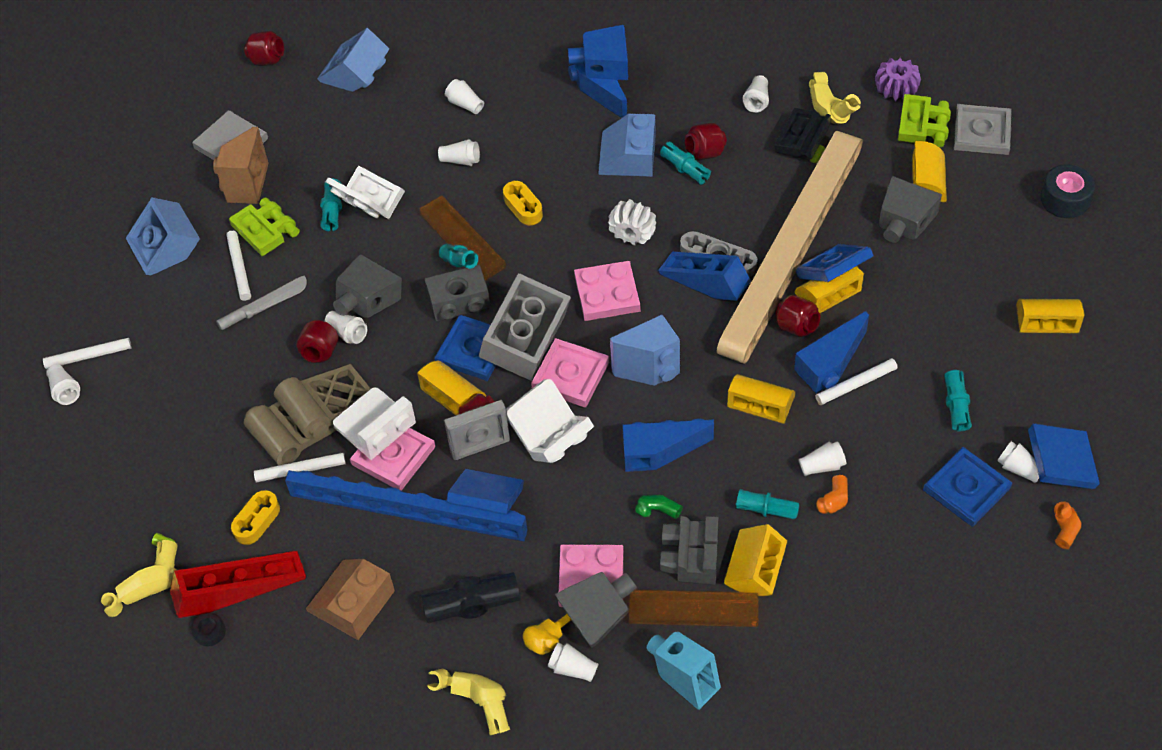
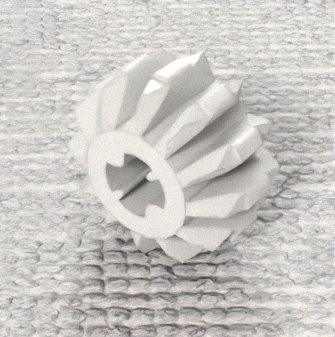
(632, 222)

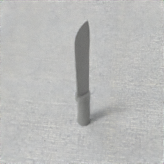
(265, 302)

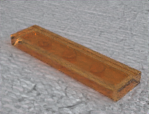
(458, 231)
(693, 608)

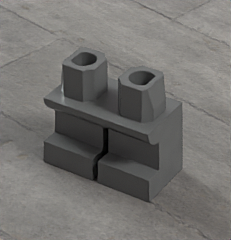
(697, 550)

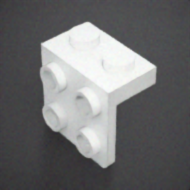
(369, 193)
(375, 421)
(546, 422)

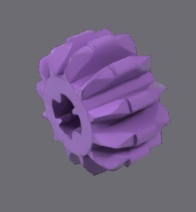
(897, 78)

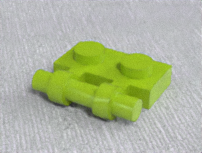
(915, 117)
(258, 231)

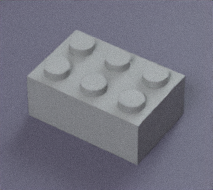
(524, 327)

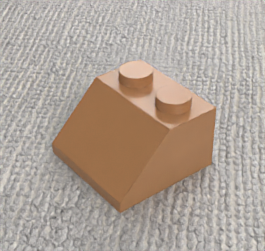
(242, 167)
(352, 596)

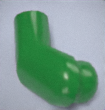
(657, 502)

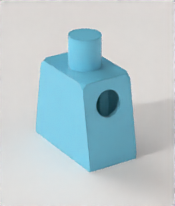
(686, 667)

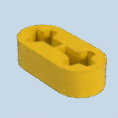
(518, 205)
(258, 518)

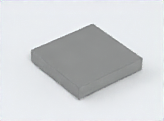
(982, 129)
(221, 132)
(477, 430)

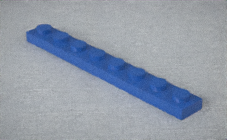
(405, 505)

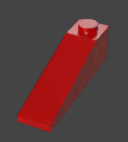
(227, 583)

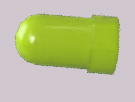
(818, 154)
(159, 537)

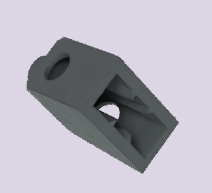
(907, 210)
(366, 288)
(596, 604)

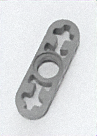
(713, 245)

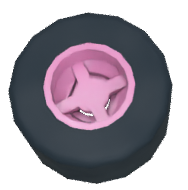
(1067, 191)

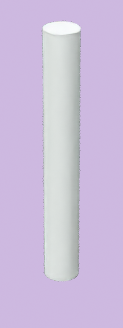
(238, 265)
(87, 353)
(856, 381)
(306, 465)

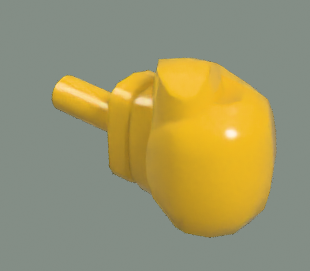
(544, 636)

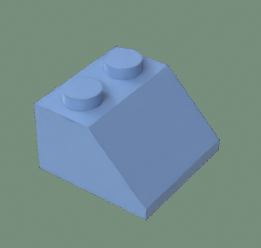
(355, 62)
(629, 146)
(162, 236)
(646, 353)

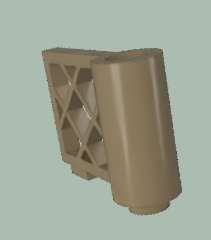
(309, 407)
(276, 431)

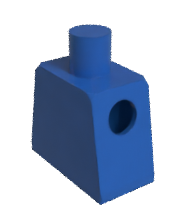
(603, 54)

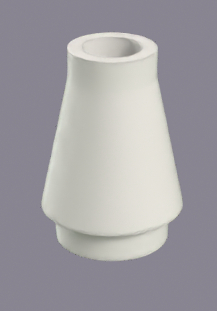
(463, 96)
(756, 96)
(461, 153)
(348, 327)
(62, 386)
(824, 459)
(1019, 461)
(572, 663)

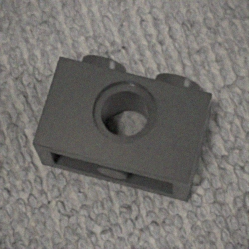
(457, 293)

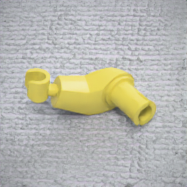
(826, 103)
(145, 581)
(481, 691)

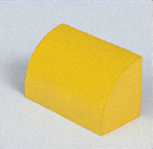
(929, 167)
(833, 292)
(1050, 315)
(446, 386)
(760, 398)
(756, 560)

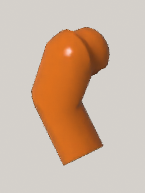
(836, 498)
(1068, 522)

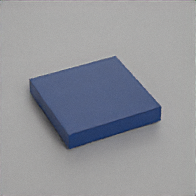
(833, 262)
(463, 346)
(1063, 456)
(967, 486)
(485, 491)

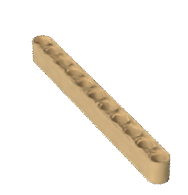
(789, 248)

